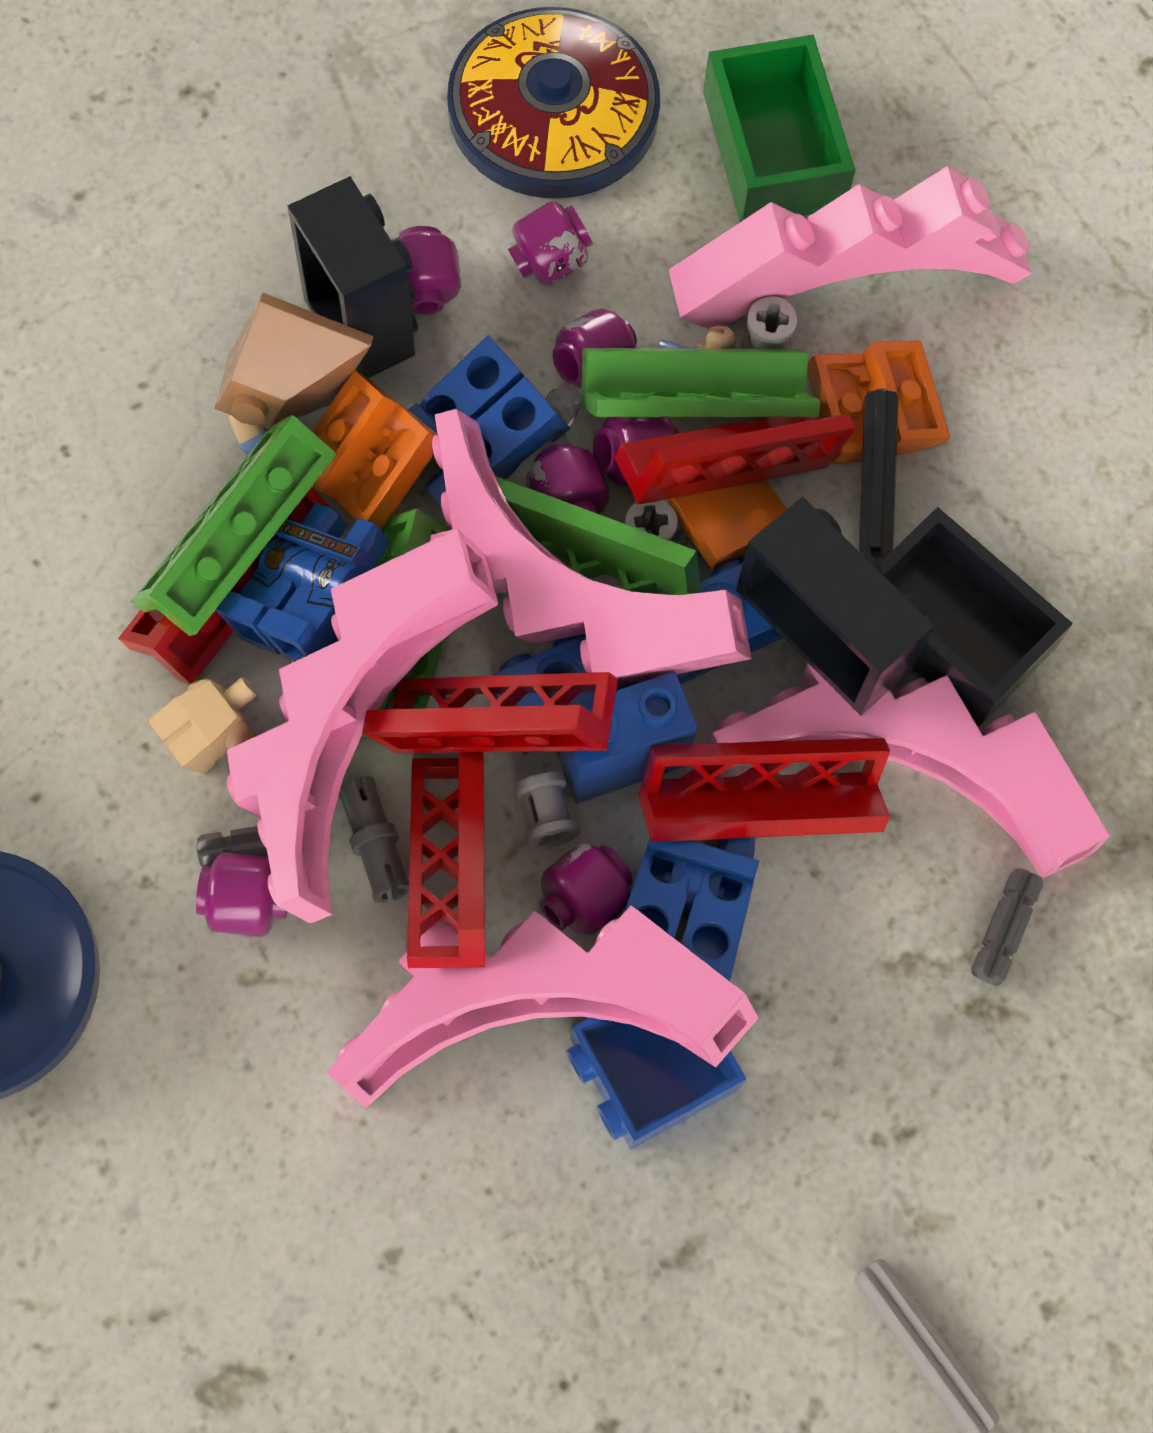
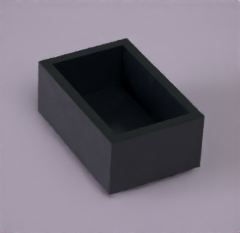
(355, 271)
(833, 604)
(985, 617)

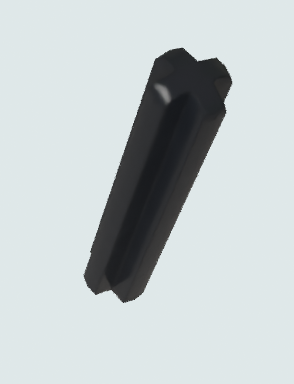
(878, 472)

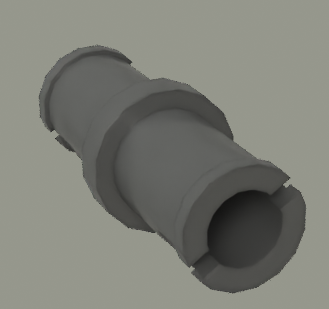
(374, 839)

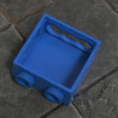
(642, 717)
(646, 1078)

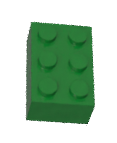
(777, 126)

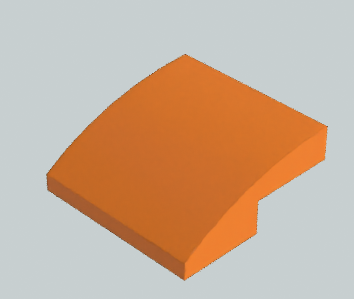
(890, 365)
(377, 450)
(726, 519)

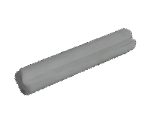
(926, 1348)

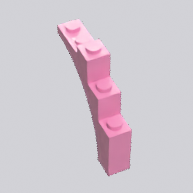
(859, 234)
(625, 631)
(297, 768)
(1004, 769)
(628, 977)

